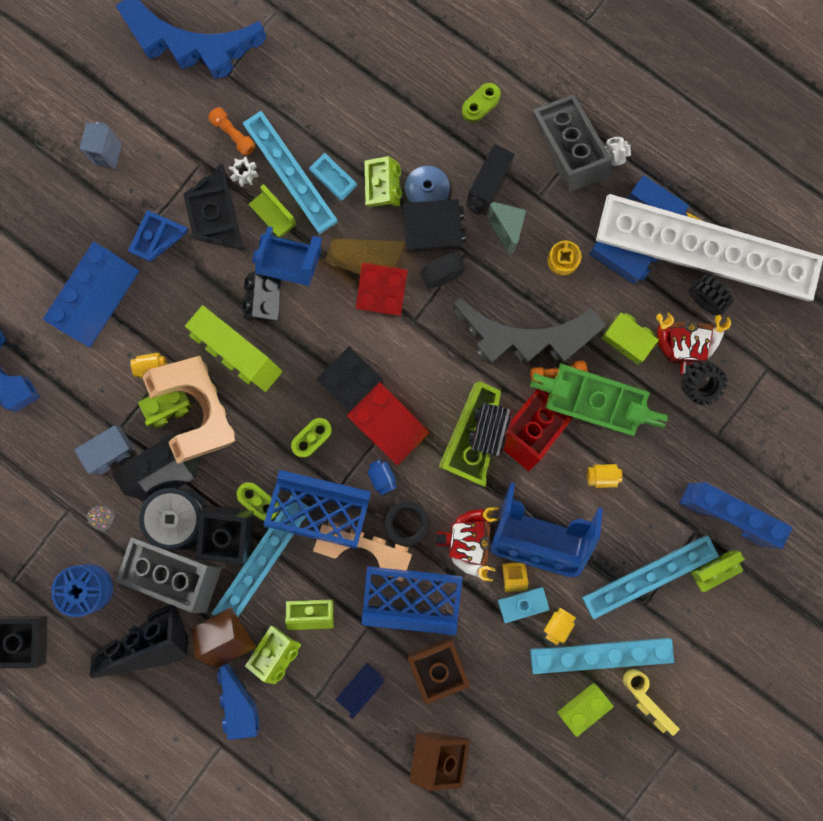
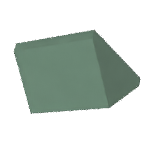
(507, 224)

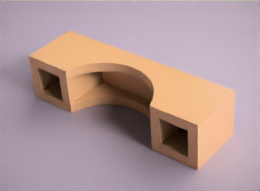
(387, 556)

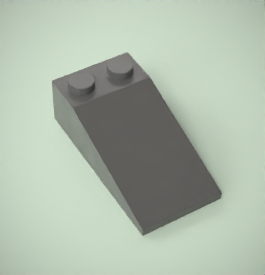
(573, 143)
(168, 576)

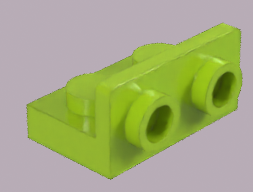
(382, 182)
(164, 407)
(718, 570)
(273, 656)

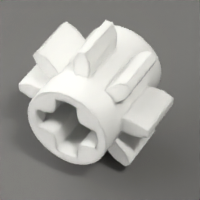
(618, 150)
(238, 167)

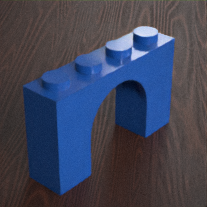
(627, 263)
(756, 525)

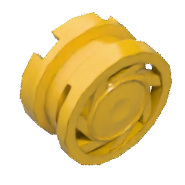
(564, 258)

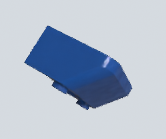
(544, 543)

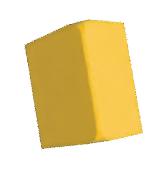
(514, 577)

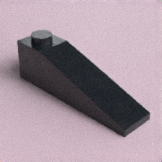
(150, 645)

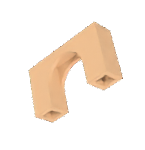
(193, 378)

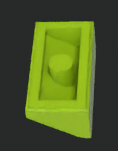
(309, 614)

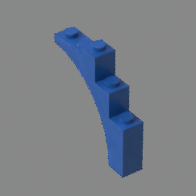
(188, 47)

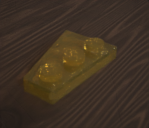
(352, 252)

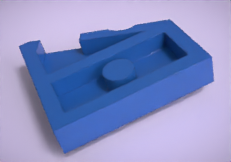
(155, 236)

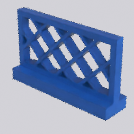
(327, 493)
(406, 618)

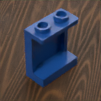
(287, 258)

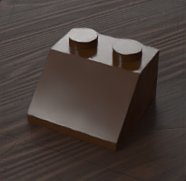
(439, 761)

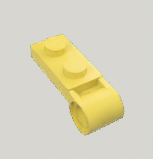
(645, 704)

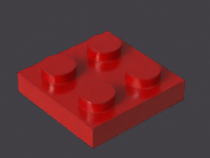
(381, 288)

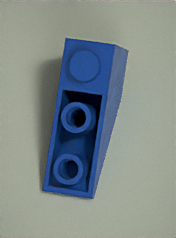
(240, 710)

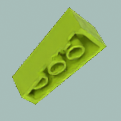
(233, 348)
(458, 455)

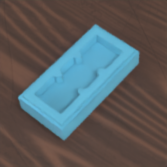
(333, 177)
(523, 605)

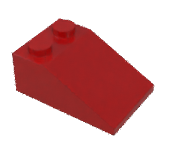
(388, 423)
(534, 430)

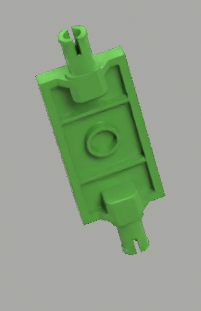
(598, 400)

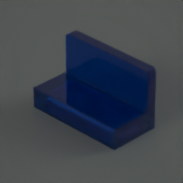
(360, 689)

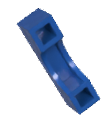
(15, 391)

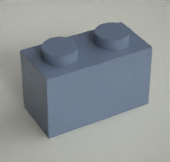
(100, 145)
(105, 450)

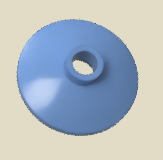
(414, 185)

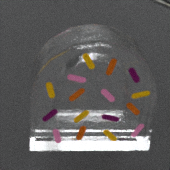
(101, 517)

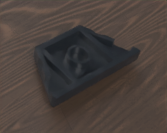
(213, 212)

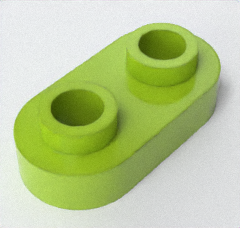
(481, 102)
(311, 437)
(257, 502)

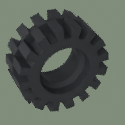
(711, 295)
(697, 375)

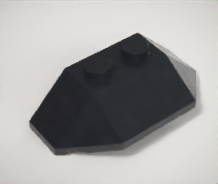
(155, 470)

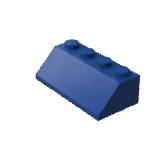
(91, 294)

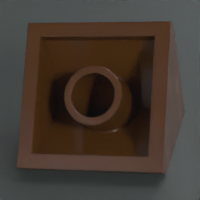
(220, 639)

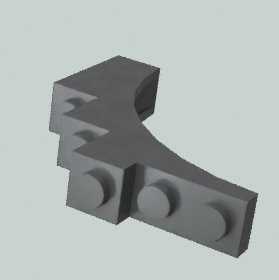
(527, 343)

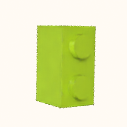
(630, 338)
(585, 709)

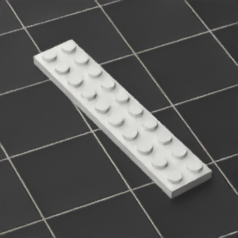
(709, 248)

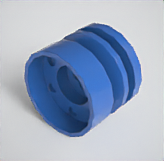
(95, 585)

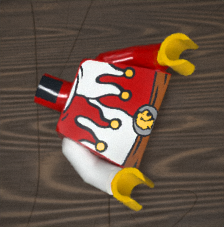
(689, 341)
(470, 541)

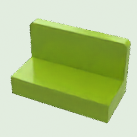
(272, 212)

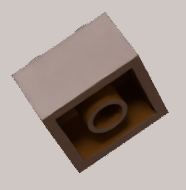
(438, 671)

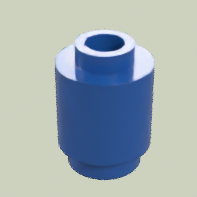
(382, 477)

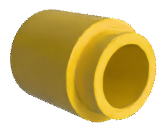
(145, 362)
(604, 476)
(559, 626)

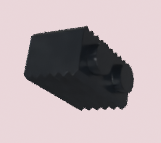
(490, 429)

